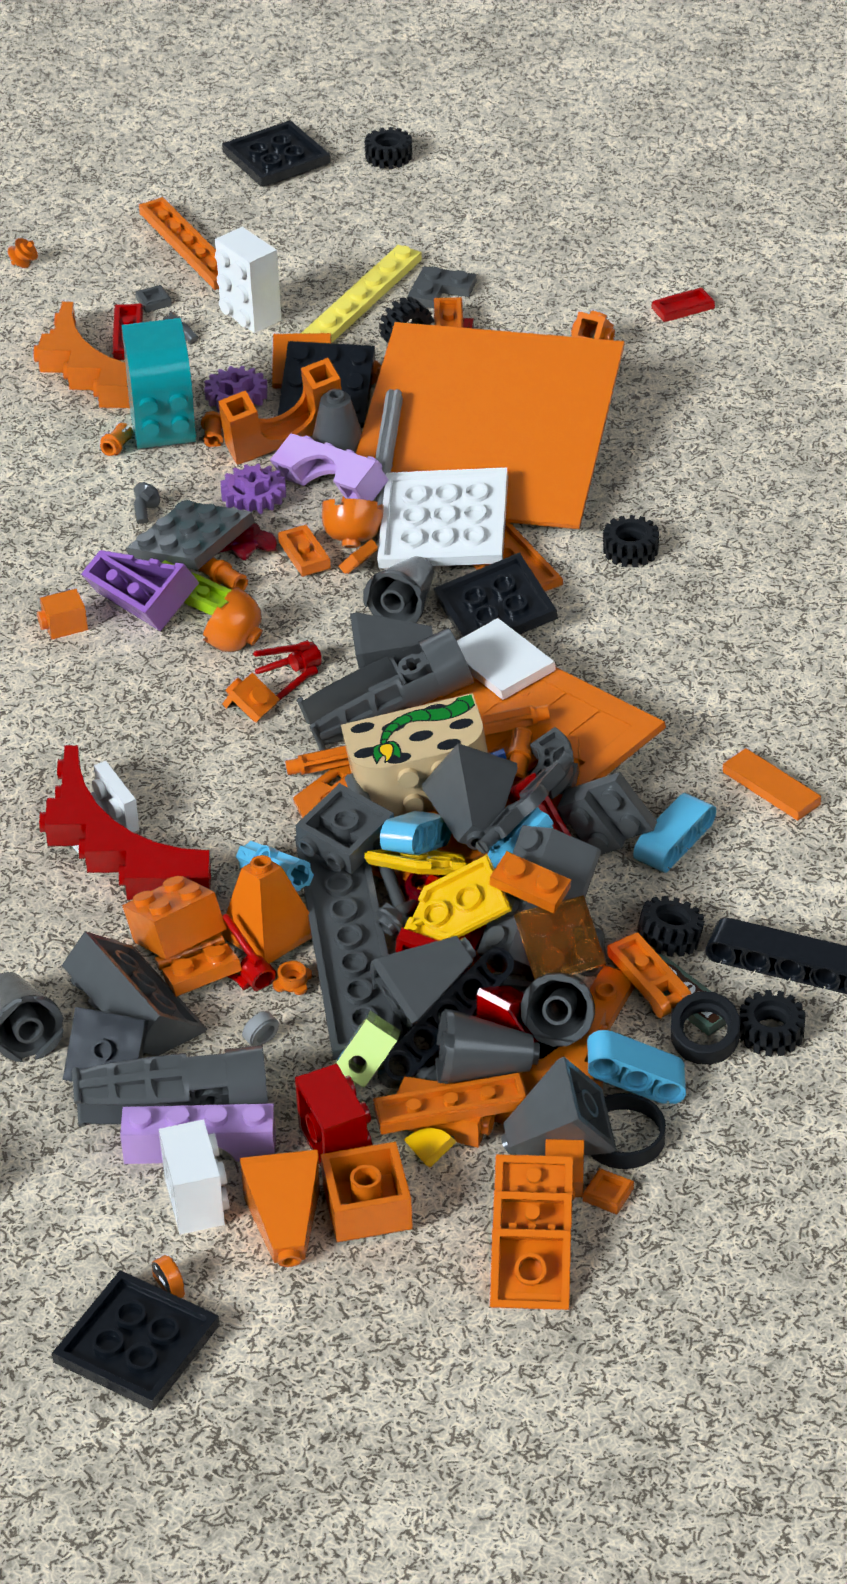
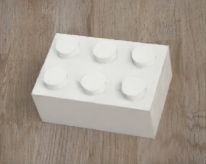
(248, 279)

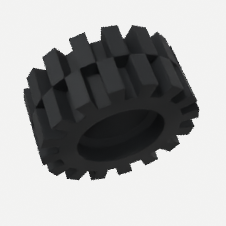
(388, 147)
(402, 313)
(618, 537)
(671, 926)
(774, 1008)

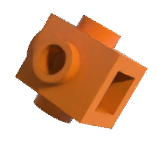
(592, 323)

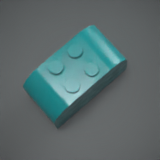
(159, 383)

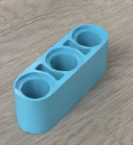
(675, 832)
(414, 833)
(636, 1067)

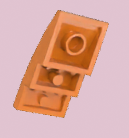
(531, 1232)

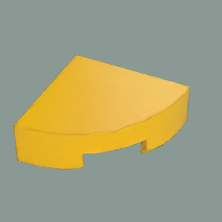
(430, 1144)

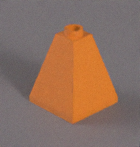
(267, 910)
(283, 1201)

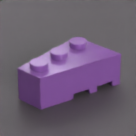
(140, 586)

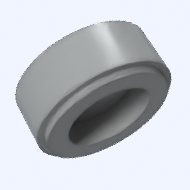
(260, 1028)

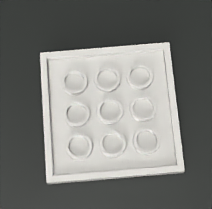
(444, 517)

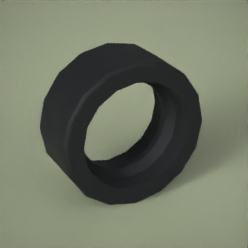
(705, 1002)

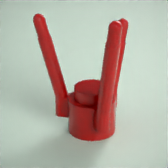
(304, 658)
(255, 969)

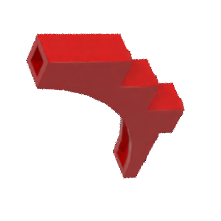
(108, 846)

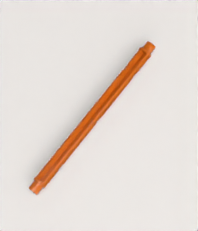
(492, 724)

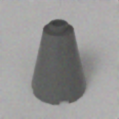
(337, 421)
(400, 590)
(558, 1009)
(28, 1020)
(481, 1049)

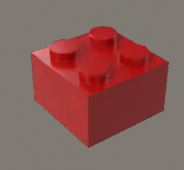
(331, 1112)

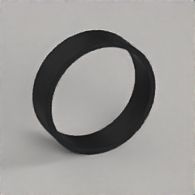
(638, 1158)

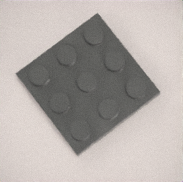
(191, 534)

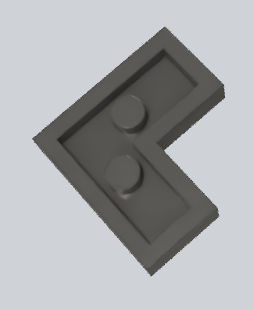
(435, 281)

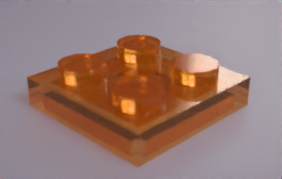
(561, 939)

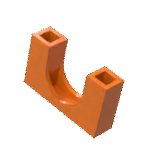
(253, 437)

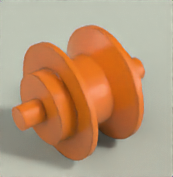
(22, 252)

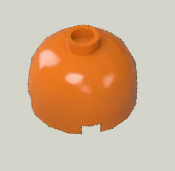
(352, 520)
(234, 623)

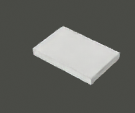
(503, 659)

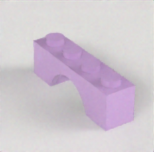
(305, 459)
(239, 1129)

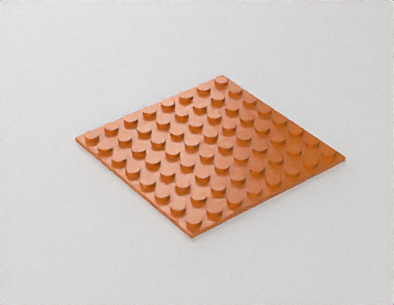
(500, 405)

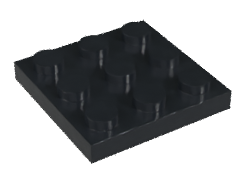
(276, 153)
(351, 362)
(496, 591)
(136, 1339)

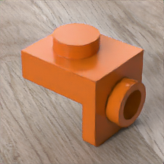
(251, 697)

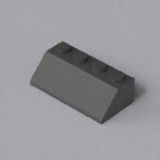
(554, 852)
(127, 985)

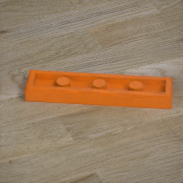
(449, 1103)

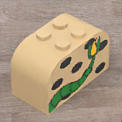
(402, 748)

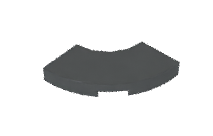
(547, 751)

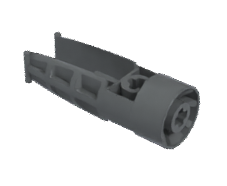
(388, 685)
(169, 1081)

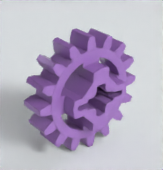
(233, 382)
(253, 488)

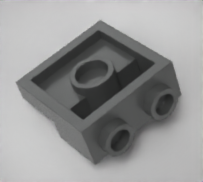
(605, 812)
(341, 828)

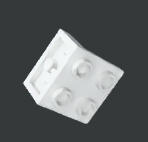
(114, 798)

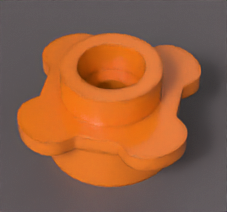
(292, 978)

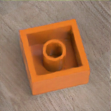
(173, 916)
(366, 1191)

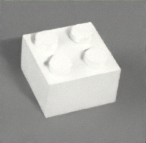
(194, 1176)

